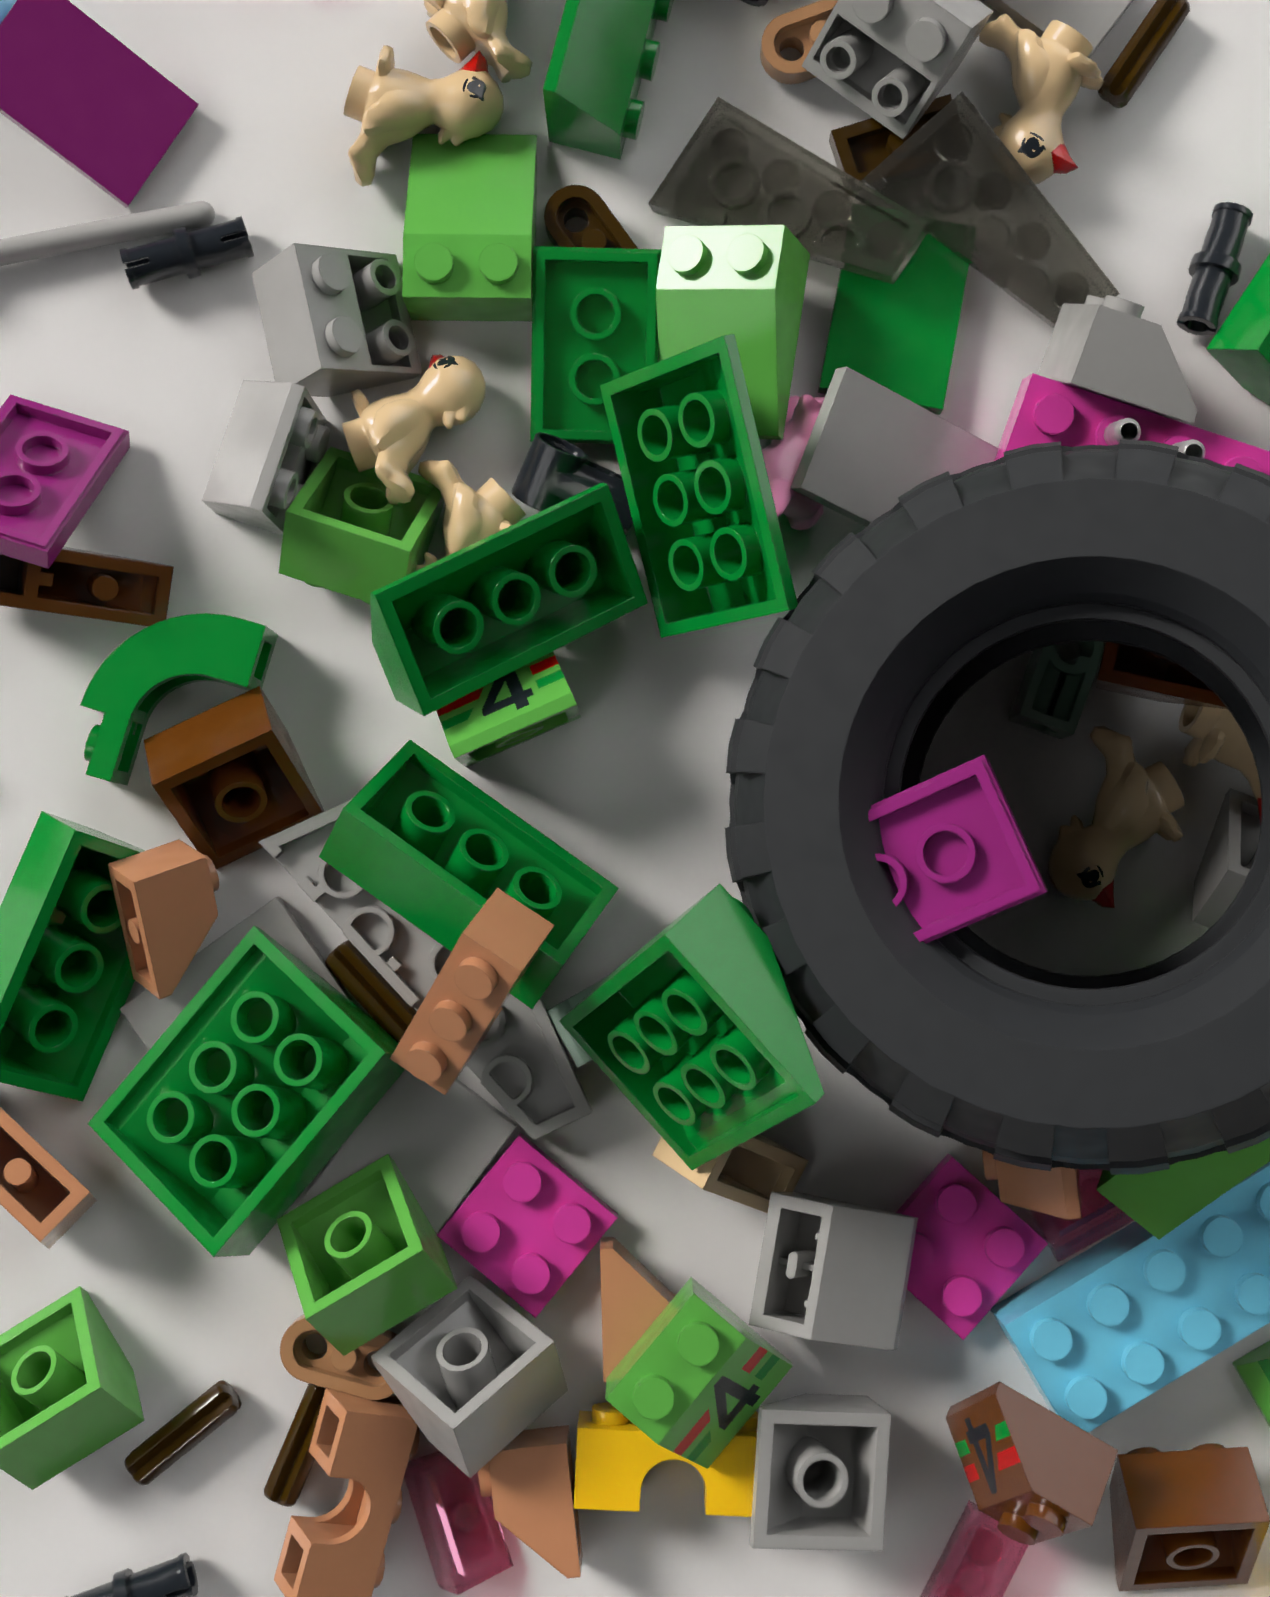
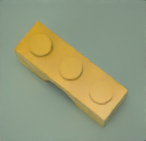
(617, 1456)

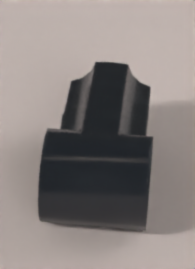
(561, 470)

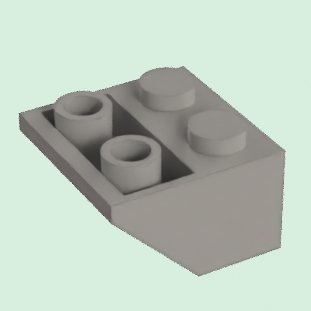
(894, 53)
(335, 319)
(266, 453)
(833, 1271)

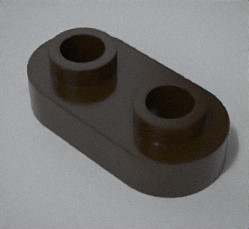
(583, 202)

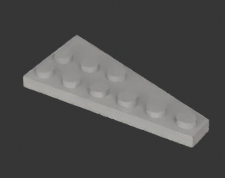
(522, 1052)

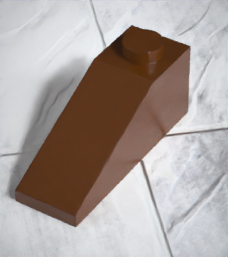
(89, 587)

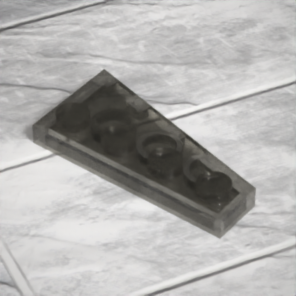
(755, 176)
(989, 211)

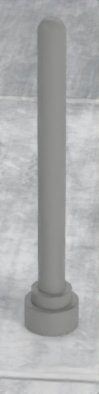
(105, 232)

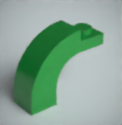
(156, 664)

